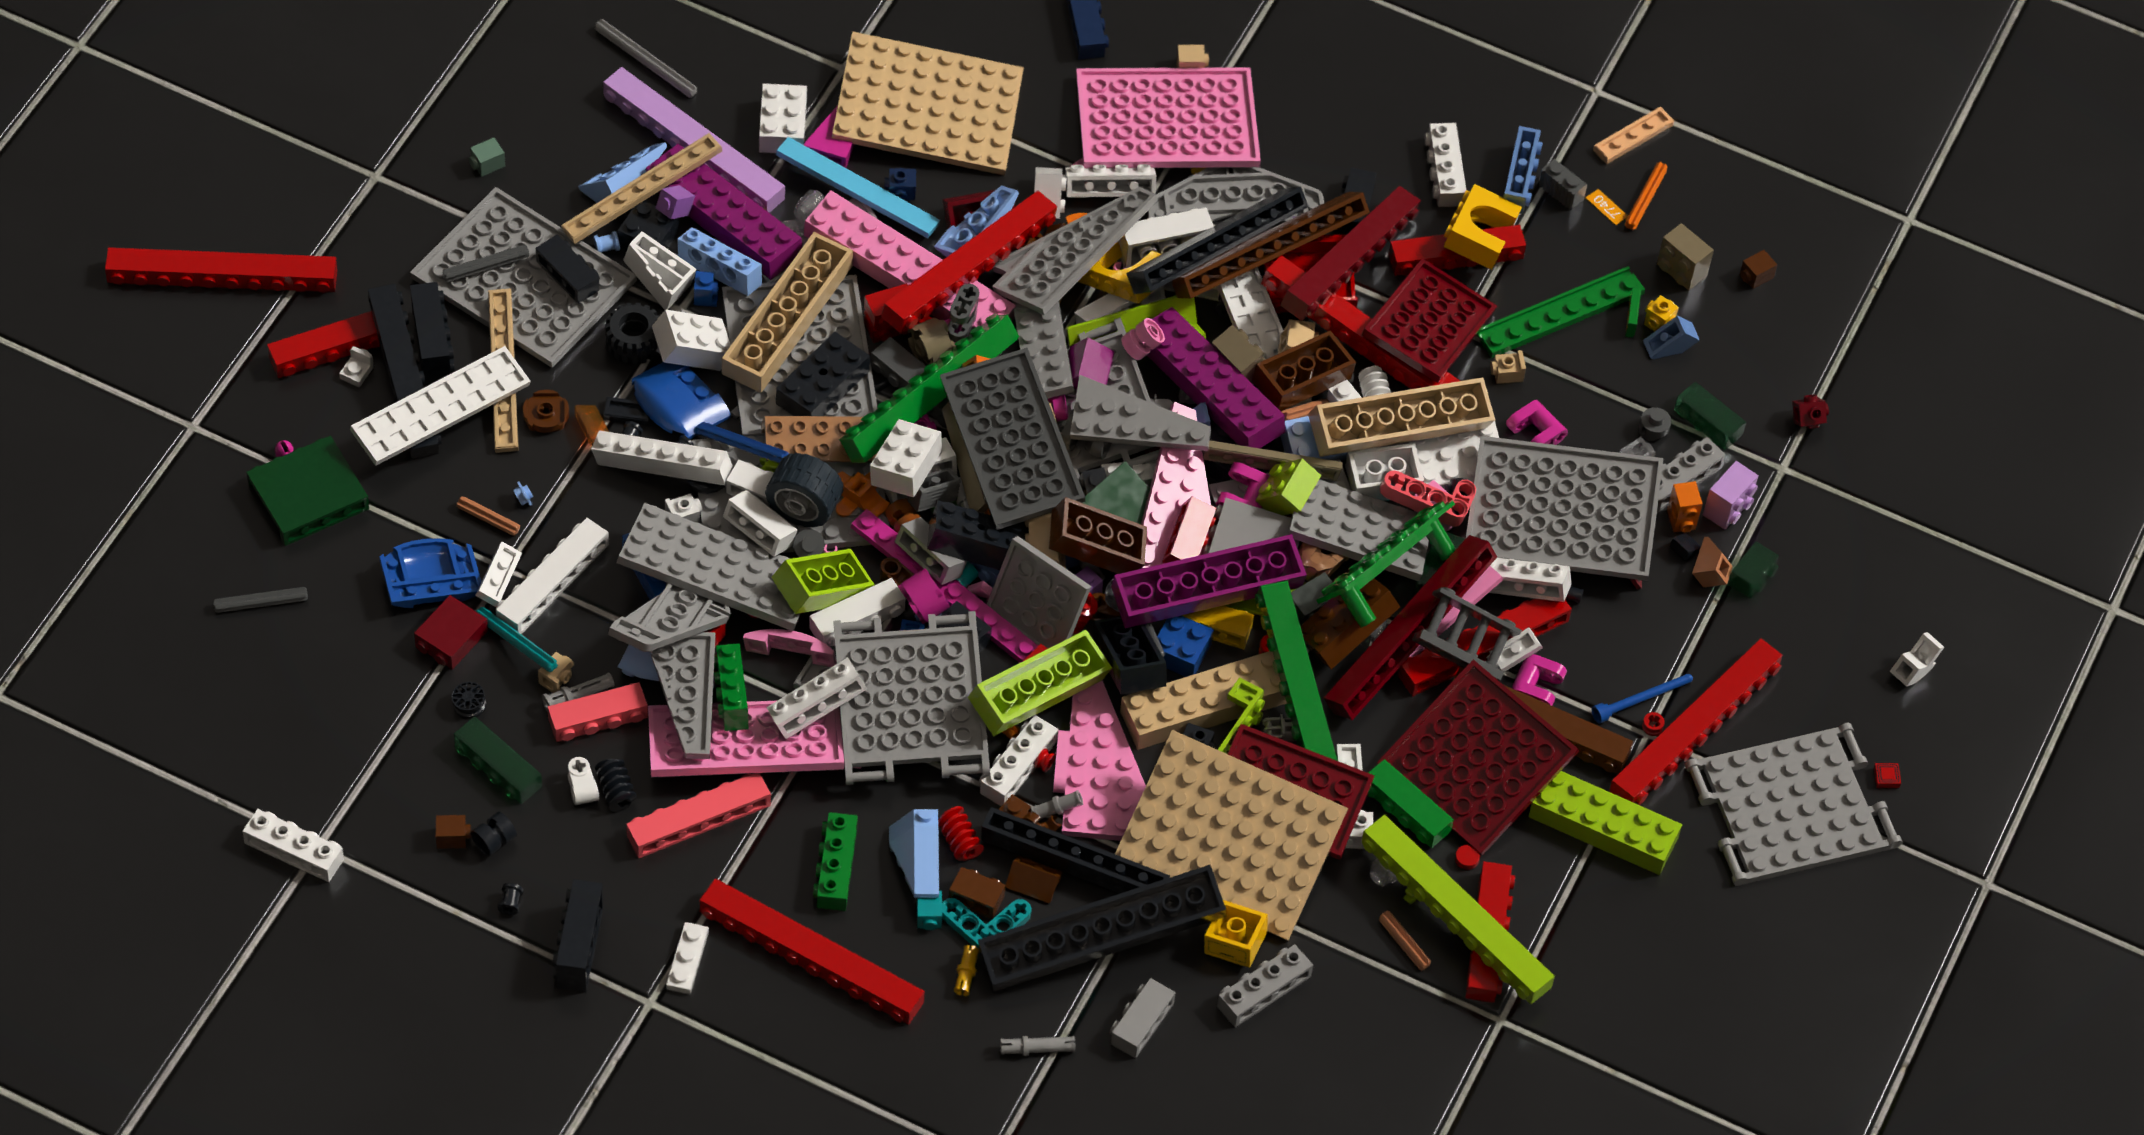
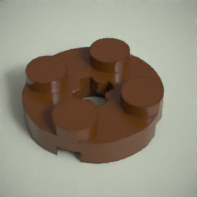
(546, 422)

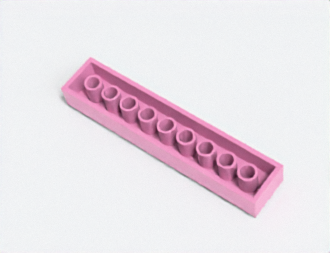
(888, 254)

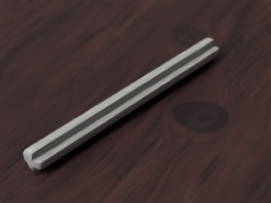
(646, 58)

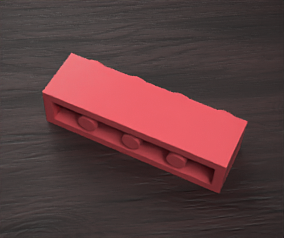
(597, 712)

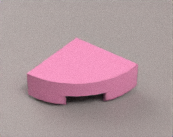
(981, 589)

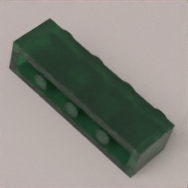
(497, 760)

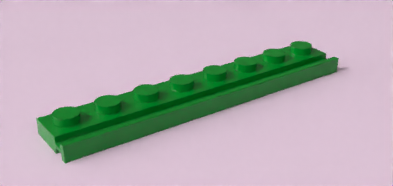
(1558, 312)

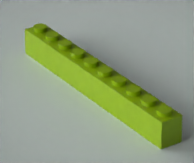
(1457, 910)

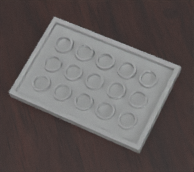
(1354, 526)

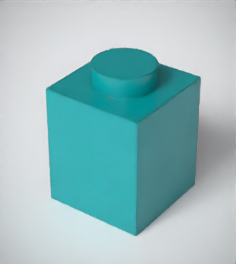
(929, 912)

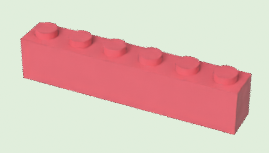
(698, 814)

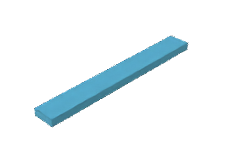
(857, 187)

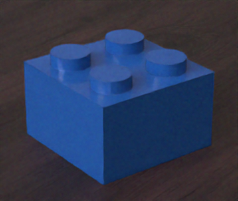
(1184, 644)

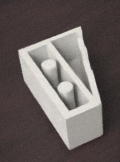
(659, 269)

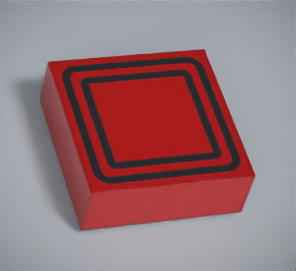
(1887, 775)

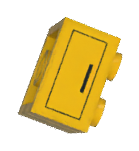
(1237, 934)

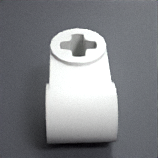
(581, 781)

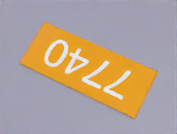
(1607, 207)

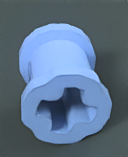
(607, 242)

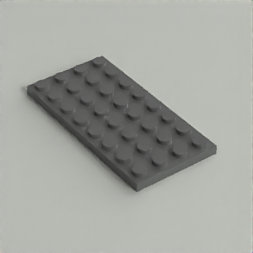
(1011, 437)

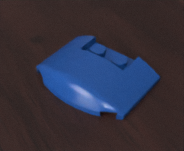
(678, 399)
(430, 572)

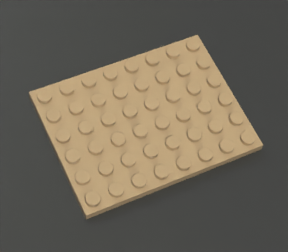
(928, 103)
(1244, 822)

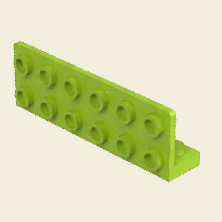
(1135, 315)
(1249, 697)

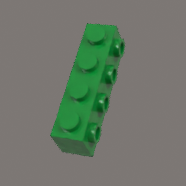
(731, 687)
(1409, 804)
(836, 861)

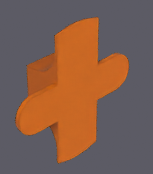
(861, 494)

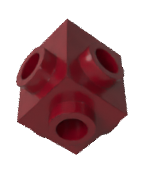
(1810, 411)

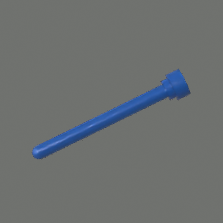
(1602, 712)

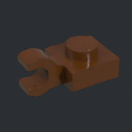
(1019, 809)

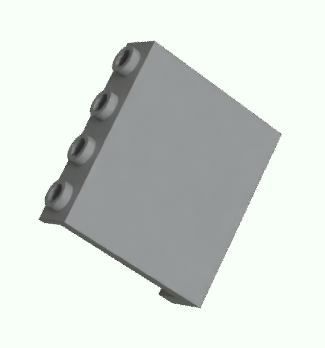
(1245, 524)

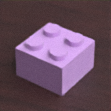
(1731, 495)

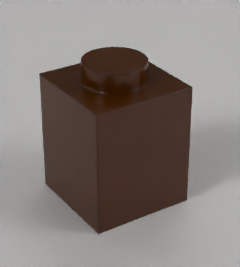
(1758, 269)
(452, 831)

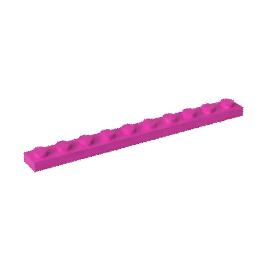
(1002, 632)

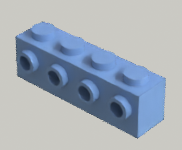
(1522, 166)

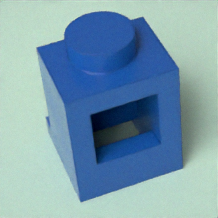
(705, 289)

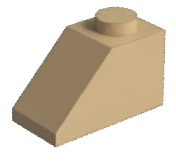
(1294, 335)

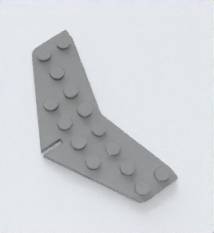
(1228, 193)
(668, 619)

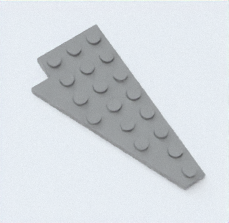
(1053, 264)

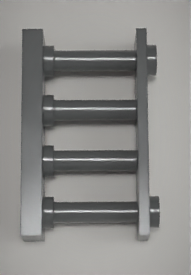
(1448, 647)

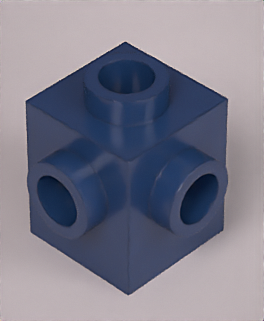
(901, 183)

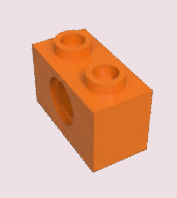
(1684, 506)

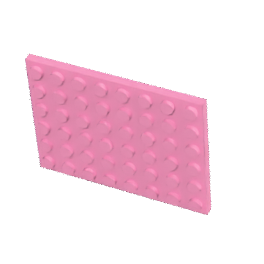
(1167, 117)

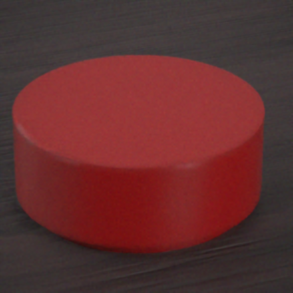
(1467, 857)

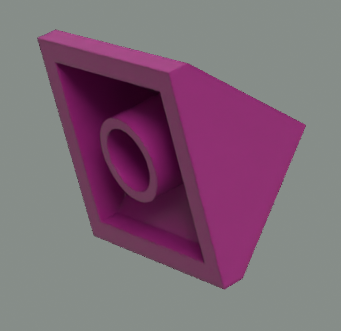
(1090, 360)

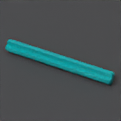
(518, 640)

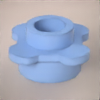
(523, 494)

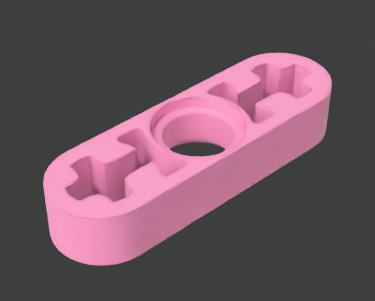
(1061, 761)

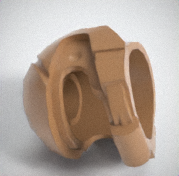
(1317, 563)

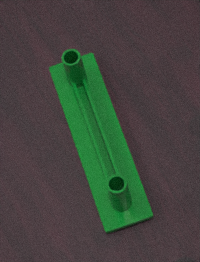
(1349, 584)

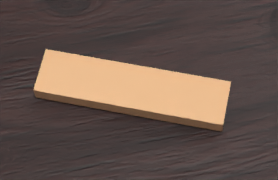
(1633, 135)

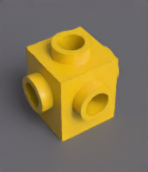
(1659, 313)

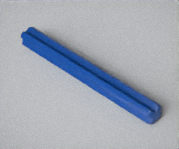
(741, 442)

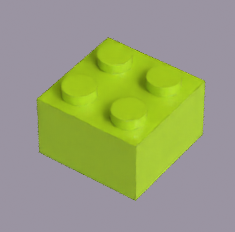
(1288, 487)

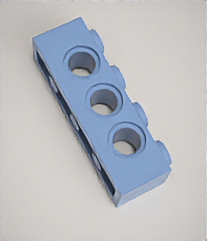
(726, 263)

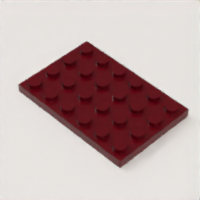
(1429, 320)
(1308, 770)

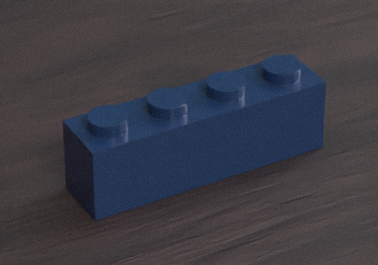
(1088, 28)

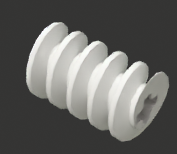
(1373, 381)

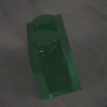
(1753, 570)

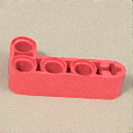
(1426, 494)

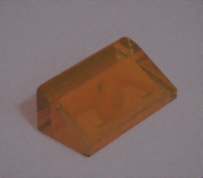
(590, 421)

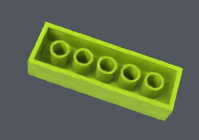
(1039, 682)
(1606, 821)

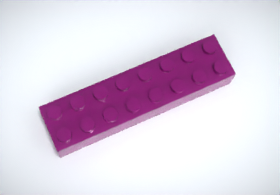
(737, 218)
(1212, 379)
(1206, 580)

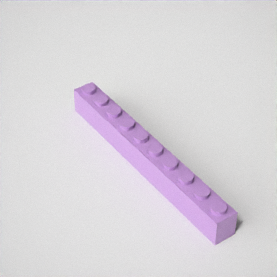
(678, 128)

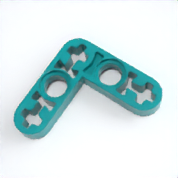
(986, 929)

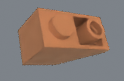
(1711, 565)

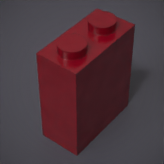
(450, 632)

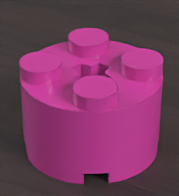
(923, 595)

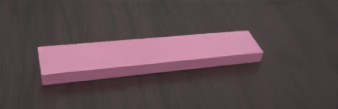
(1478, 590)

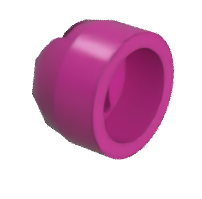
(279, 451)

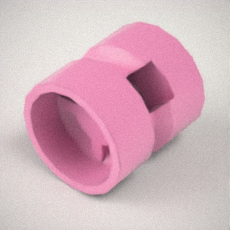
(1142, 339)

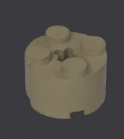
(930, 340)

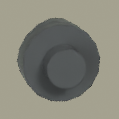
(1656, 422)
(808, 543)

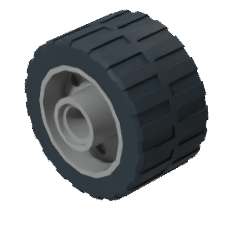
(804, 490)

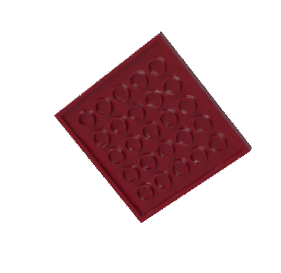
(1480, 755)

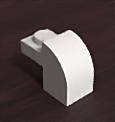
(1918, 661)

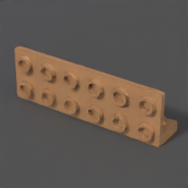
(810, 435)

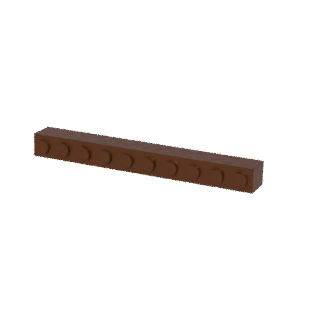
(1271, 244)

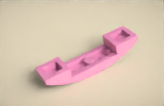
(763, 640)

